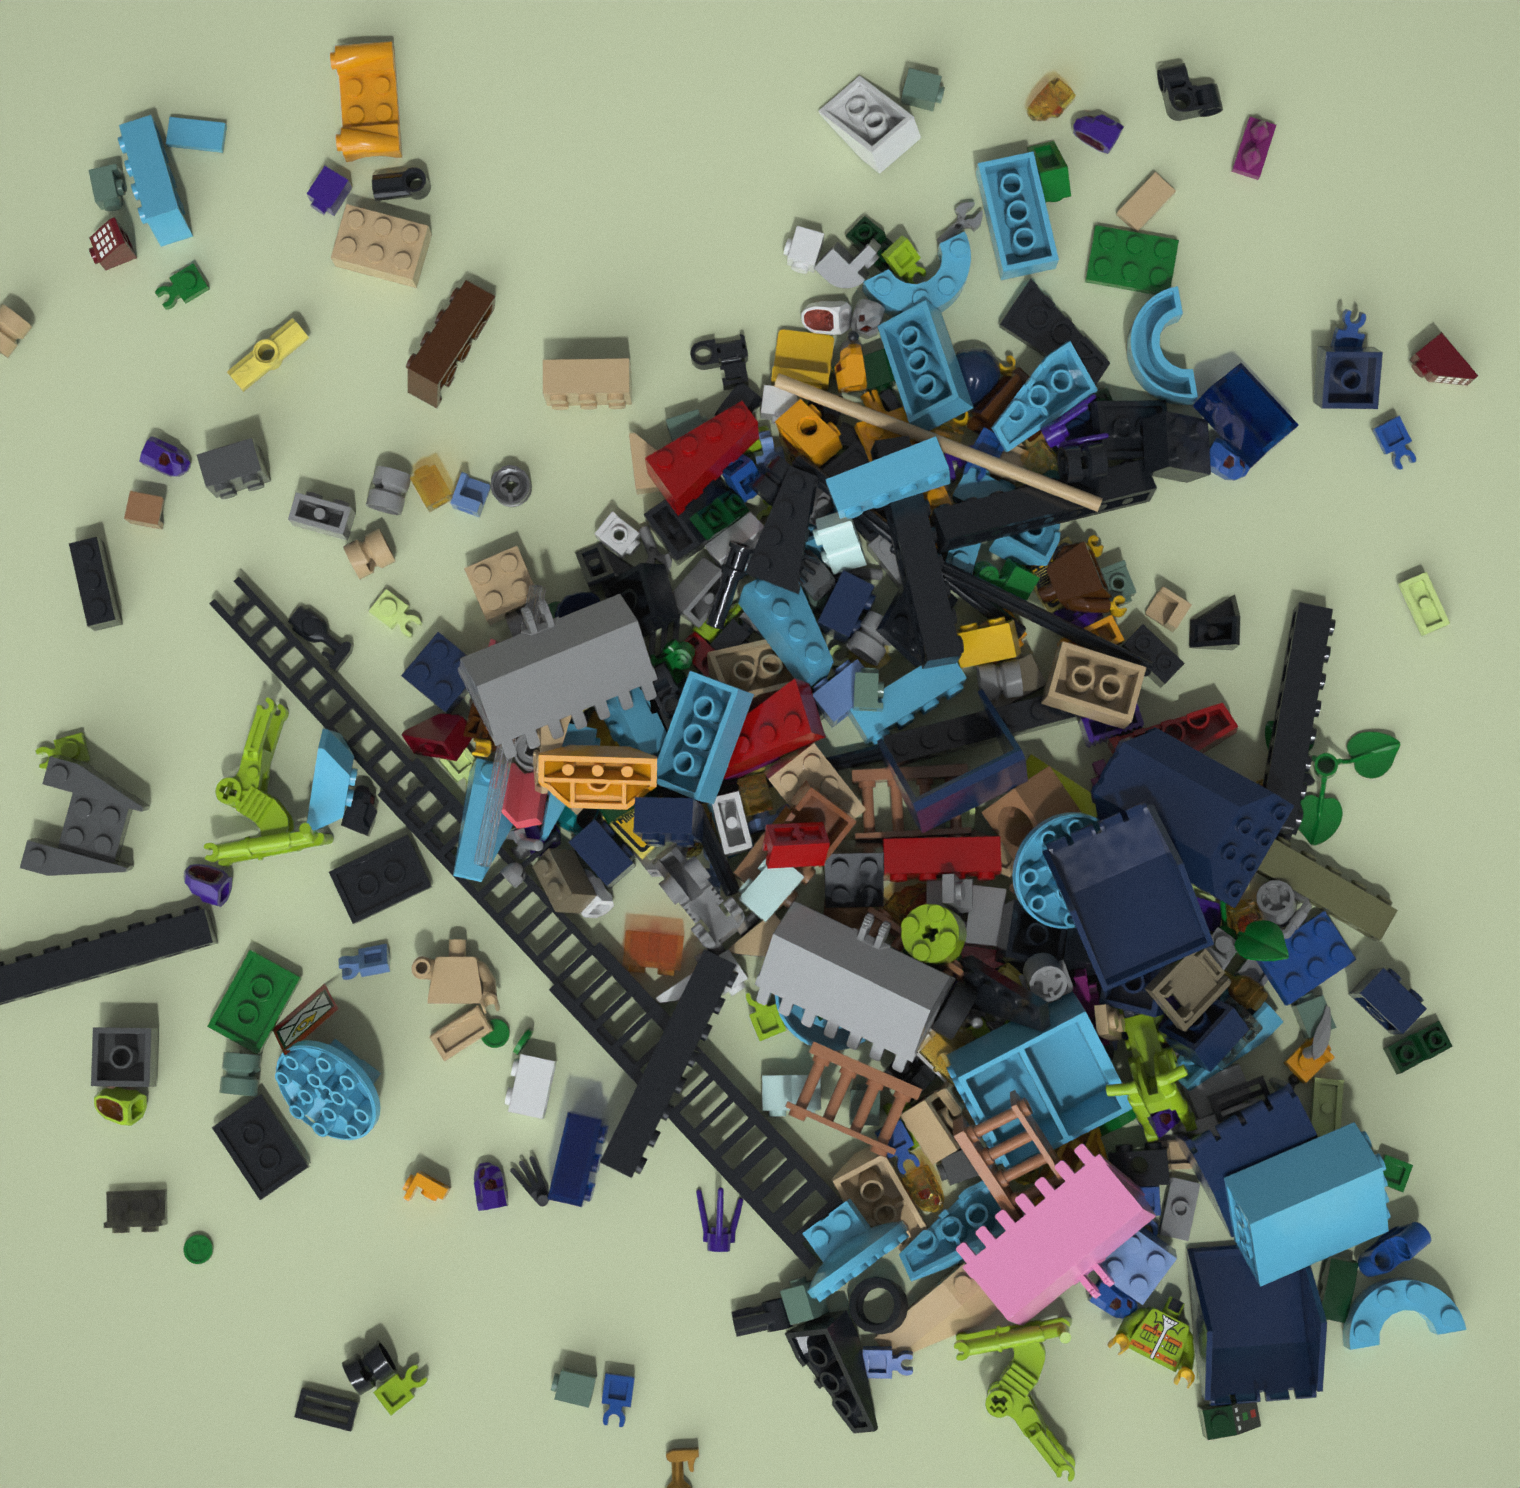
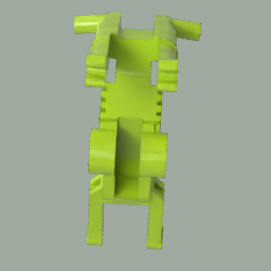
(258, 805)
(1153, 1074)
(1020, 1378)

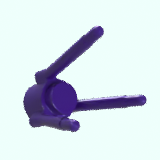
(1057, 432)
(718, 1238)

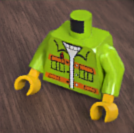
(1159, 1338)

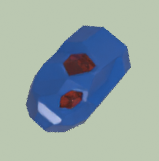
(1226, 462)
(1113, 1301)

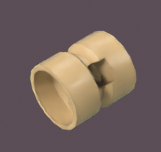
(11, 328)
(369, 554)

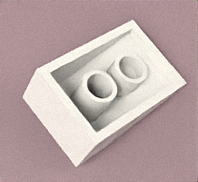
(871, 124)

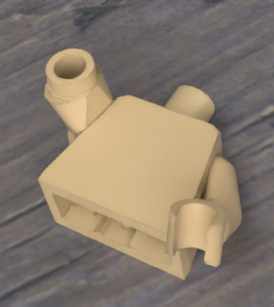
(457, 978)

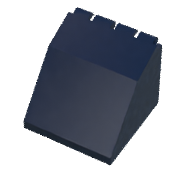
(970, 788)
(1128, 895)
(1246, 1144)
(1251, 1334)

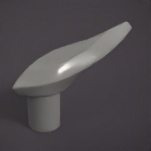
(1321, 1037)

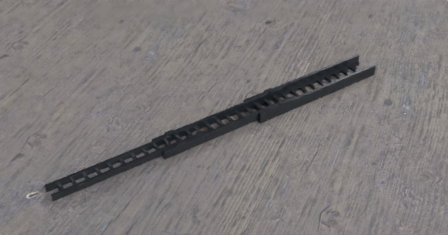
(559, 989)

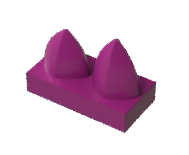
(1253, 148)

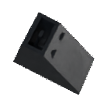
(678, 532)

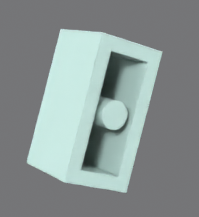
(769, 889)

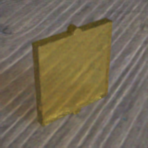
(939, 1046)

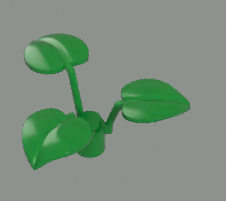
(1372, 758)
(1260, 942)

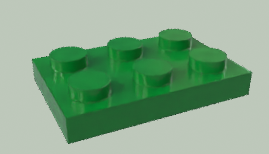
(1131, 260)
(254, 1002)

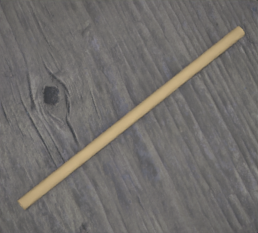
(947, 445)

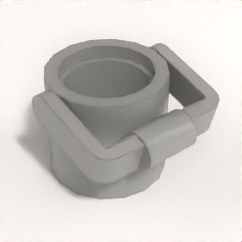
(1278, 905)
(1046, 977)

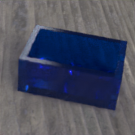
(1245, 415)
(578, 1159)

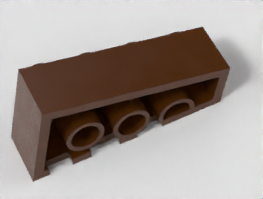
(448, 342)

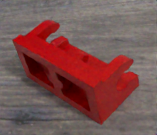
(796, 845)

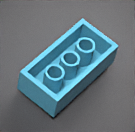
(1017, 216)
(925, 366)
(906, 698)
(702, 737)

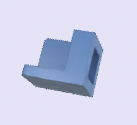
(470, 495)

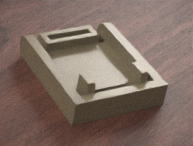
(1192, 985)

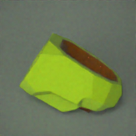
(120, 1105)

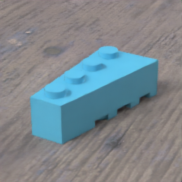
(153, 181)
(889, 479)
(788, 628)
(637, 725)

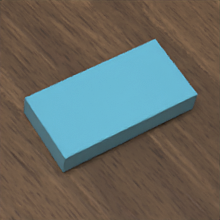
(196, 134)

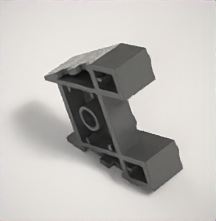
(92, 827)

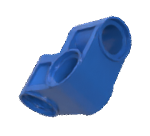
(1393, 1248)

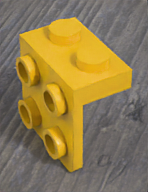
(804, 357)

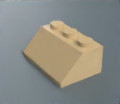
(750, 668)

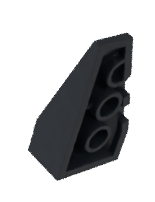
(835, 1357)

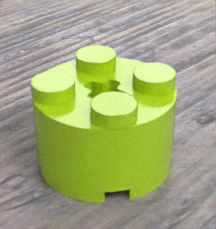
(919, 926)

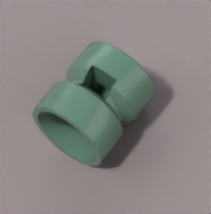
(240, 1074)

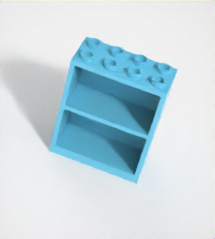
(1055, 1069)
(1308, 1203)

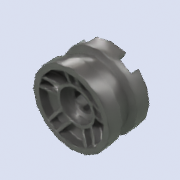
(520, 493)

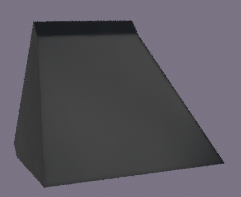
(600, 565)
(1217, 628)

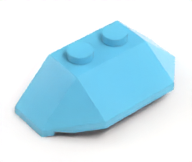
(331, 780)

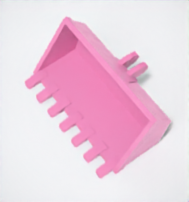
(1058, 1238)

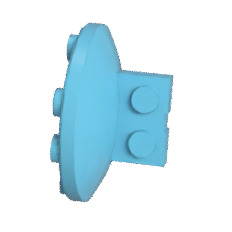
(1032, 876)
(329, 1088)
(848, 1247)

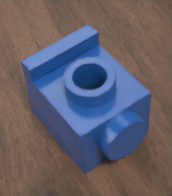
(740, 475)

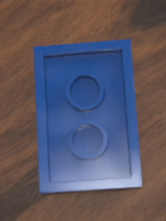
(1314, 956)

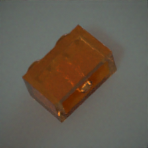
(653, 951)

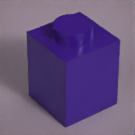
(328, 191)

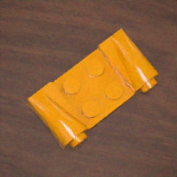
(368, 100)

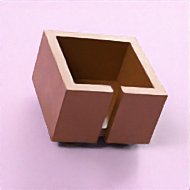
(815, 806)

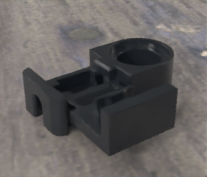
(729, 355)

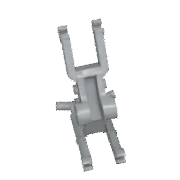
(687, 883)

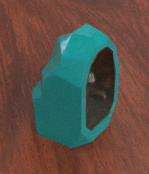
(576, 823)

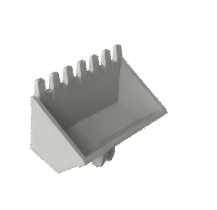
(558, 671)
(852, 983)

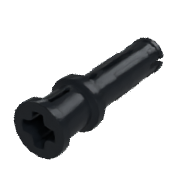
(732, 572)

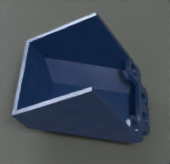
(1210, 812)

